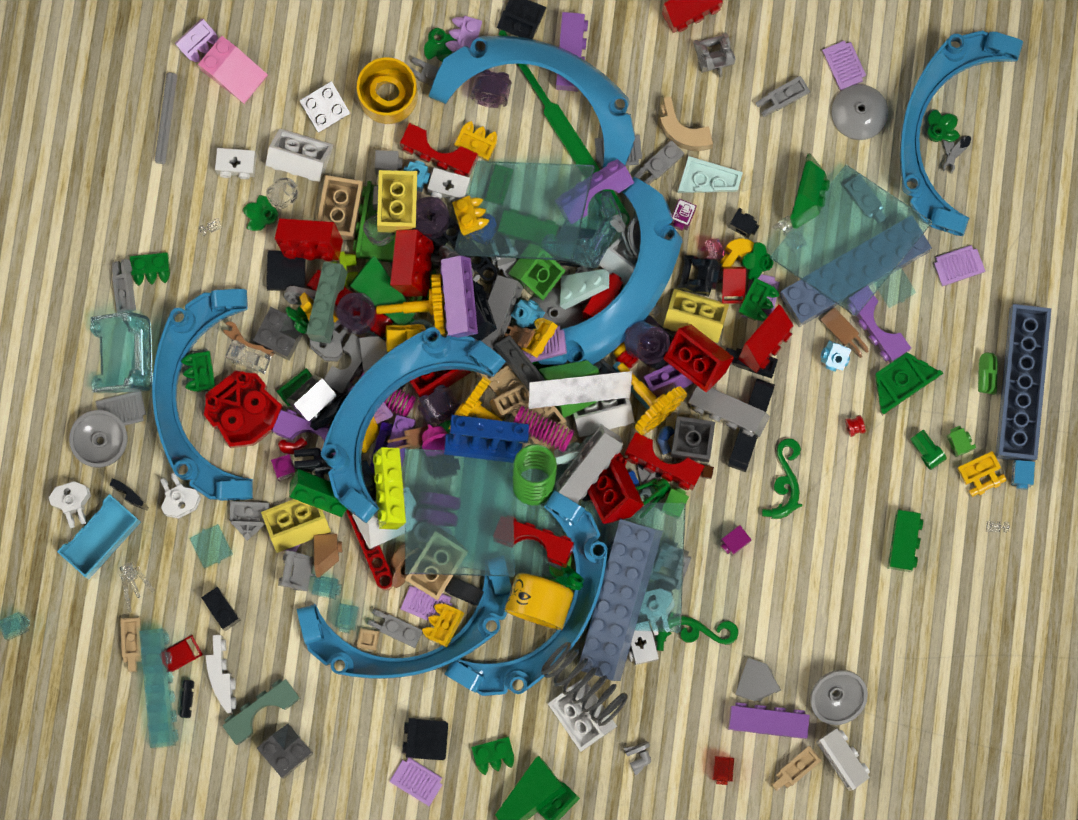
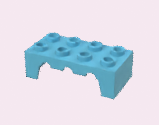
(99, 537)

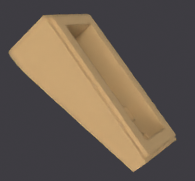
(497, 408)

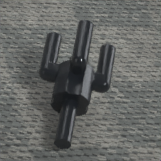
(318, 464)

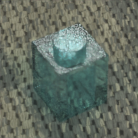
(326, 587)
(346, 618)
(14, 625)

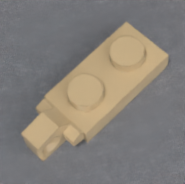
(131, 642)
(796, 768)

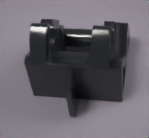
(706, 279)

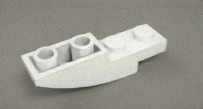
(221, 683)

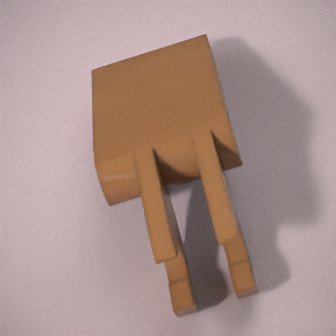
(843, 330)
(235, 334)
(521, 336)
(413, 438)

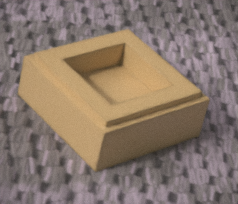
(368, 639)

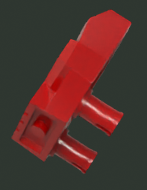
(251, 421)

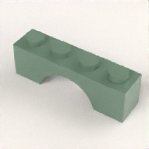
(321, 319)
(240, 726)

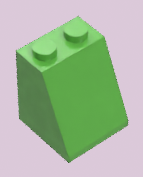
(570, 370)

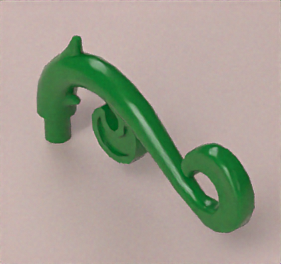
(783, 511)
(697, 626)

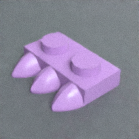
(467, 33)
(196, 39)

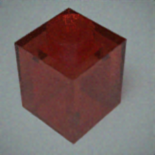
(723, 770)

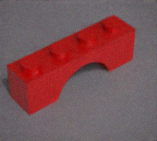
(460, 161)
(684, 473)
(557, 548)

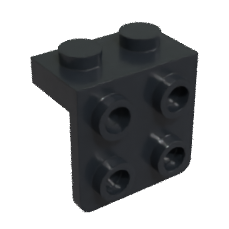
(425, 739)

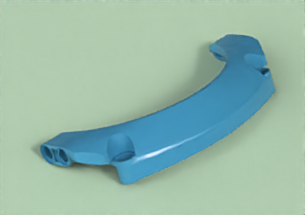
(946, 63)
(595, 85)
(653, 269)
(173, 346)
(402, 364)
(330, 648)
(498, 677)

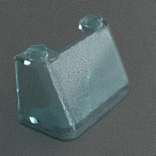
(596, 230)
(123, 352)

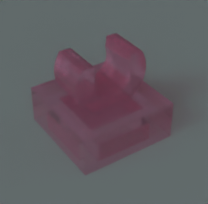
(714, 248)

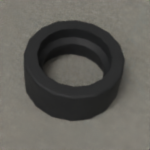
(464, 591)

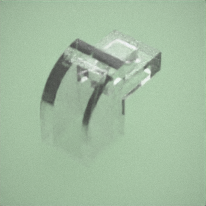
(248, 357)

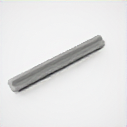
(165, 120)

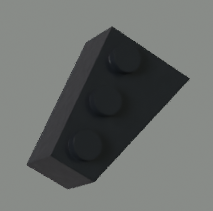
(484, 316)

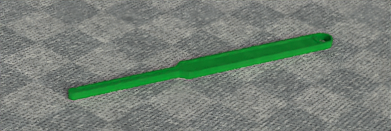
(564, 129)

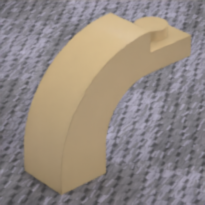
(683, 137)

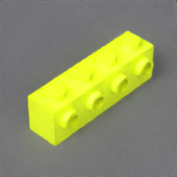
(389, 488)

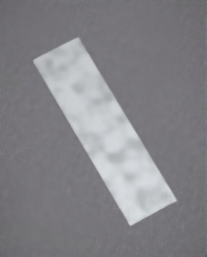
(580, 389)

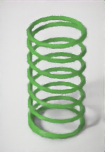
(534, 457)

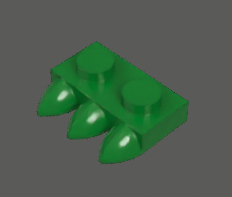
(150, 266)
(757, 299)
(201, 371)
(493, 753)
(560, 805)

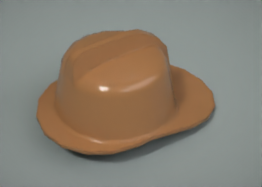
(398, 566)

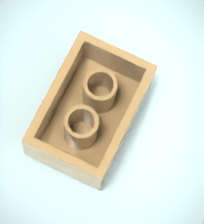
(341, 204)

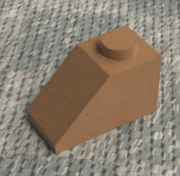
(326, 552)

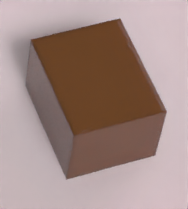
(707, 472)

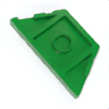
(902, 380)

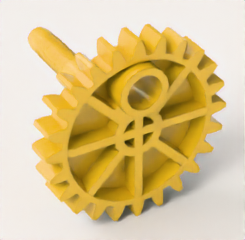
(434, 305)
(473, 403)
(659, 408)

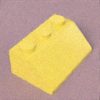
(396, 200)
(699, 311)
(294, 524)

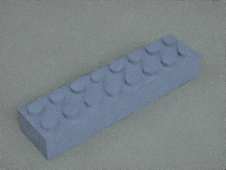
(808, 303)
(1023, 383)
(620, 599)

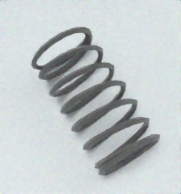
(612, 706)

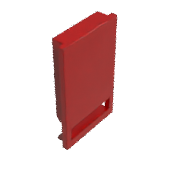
(733, 283)
(182, 654)

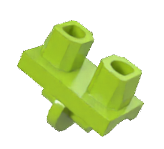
(348, 260)

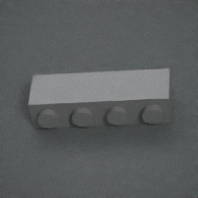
(502, 300)
(730, 410)
(589, 464)

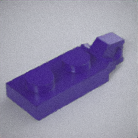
(384, 433)

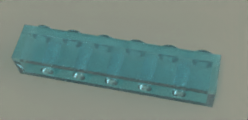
(158, 688)

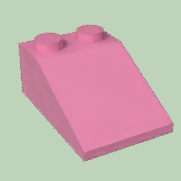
(232, 69)

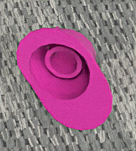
(434, 438)

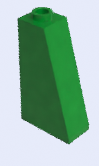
(376, 284)
(531, 793)

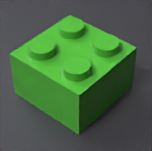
(537, 275)

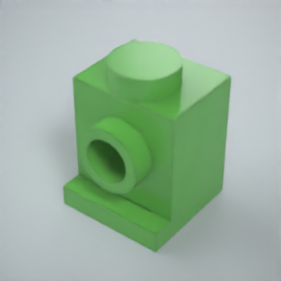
(960, 441)

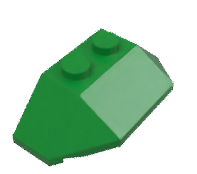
(810, 193)

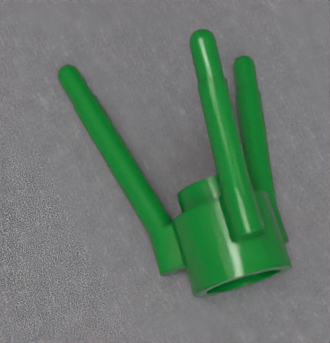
(658, 489)

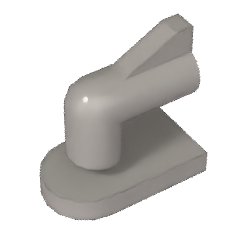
(645, 758)

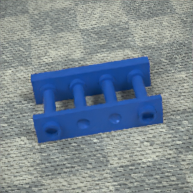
(483, 448)

